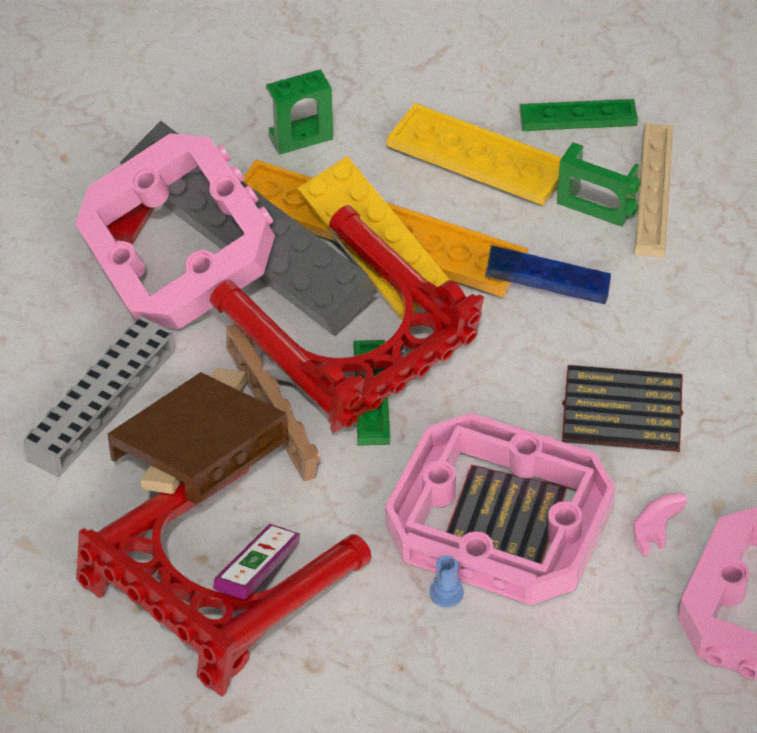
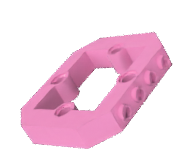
(146, 181)
(572, 526)
(719, 581)

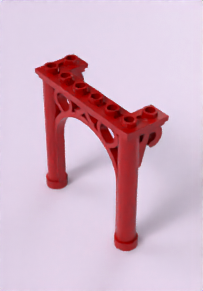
(323, 376)
(220, 641)

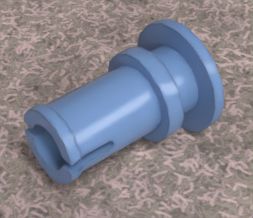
(446, 587)

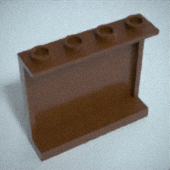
(201, 434)

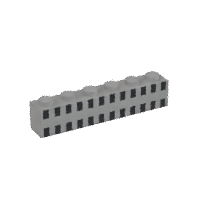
(98, 396)

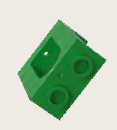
(304, 132)
(574, 169)

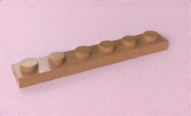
(267, 390)

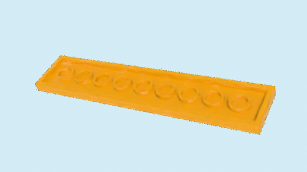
(455, 249)

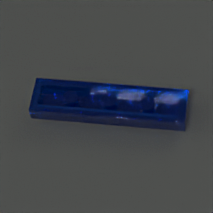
(548, 274)

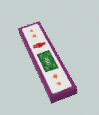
(256, 561)

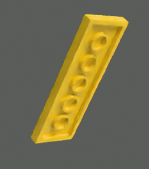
(477, 153)
(346, 185)

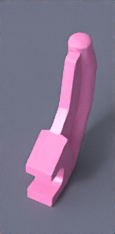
(652, 520)

